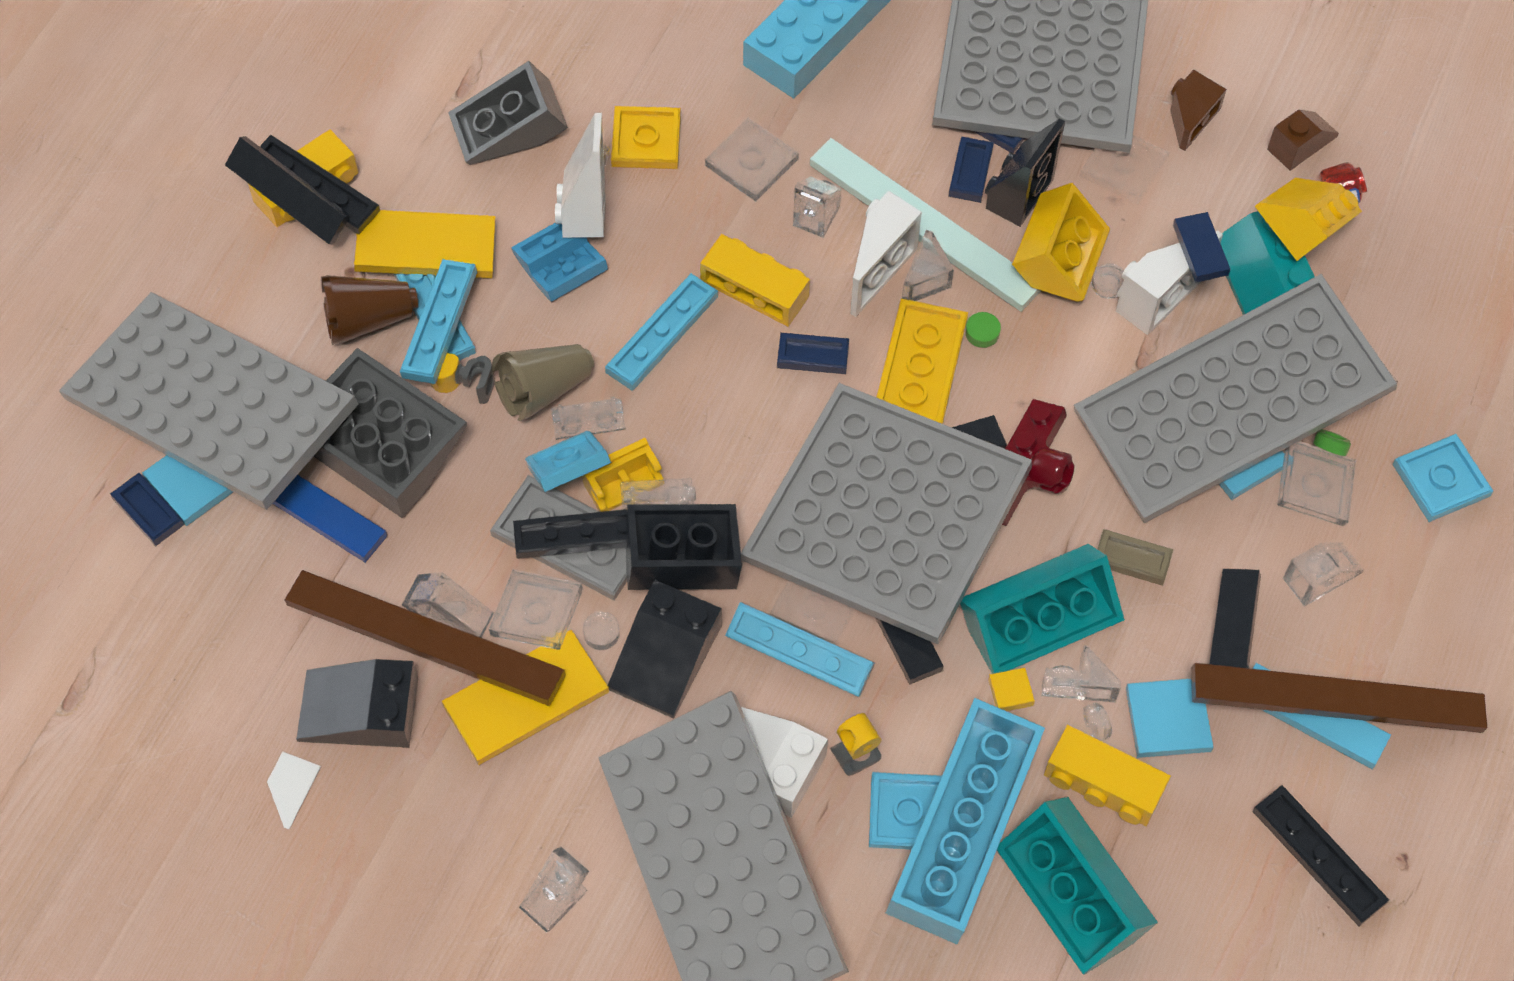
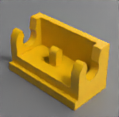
(628, 464)

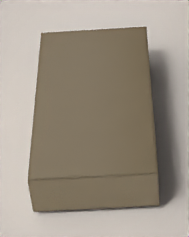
(1135, 557)

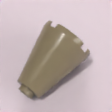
(539, 376)

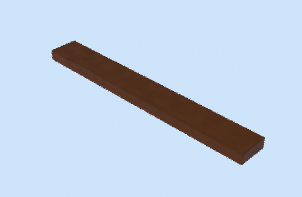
(426, 637)
(1338, 697)

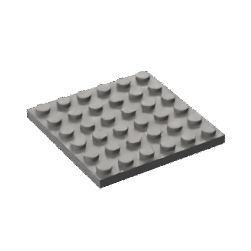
(1037, 61)
(887, 512)

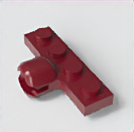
(1050, 468)

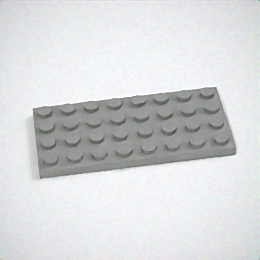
(1234, 397)
(209, 399)
(720, 852)

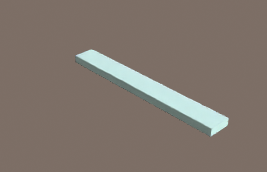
(959, 245)

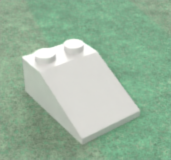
(582, 194)
(886, 245)
(1155, 287)
(789, 754)

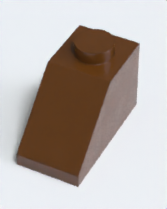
(1194, 106)
(1300, 137)

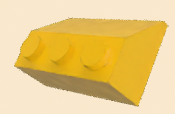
(1307, 213)
(1061, 243)

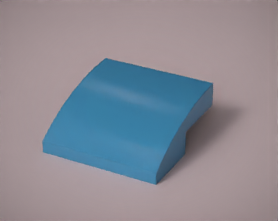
(558, 262)

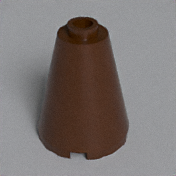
(364, 305)

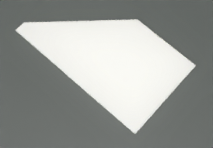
(290, 785)

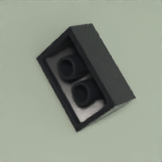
(682, 546)

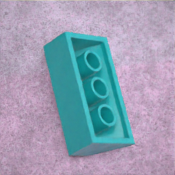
(1260, 263)
(1043, 608)
(1075, 884)

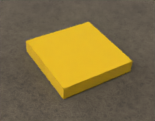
(646, 137)

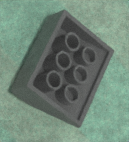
(392, 437)

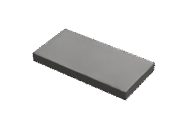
(597, 569)

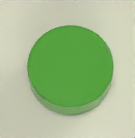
(983, 329)
(1332, 442)

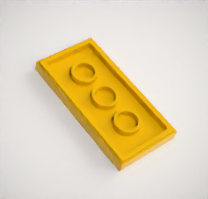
(420, 241)
(922, 358)
(498, 719)

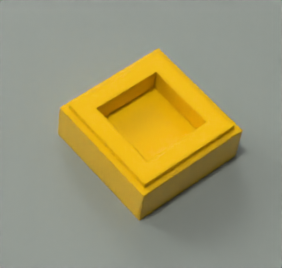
(1011, 689)

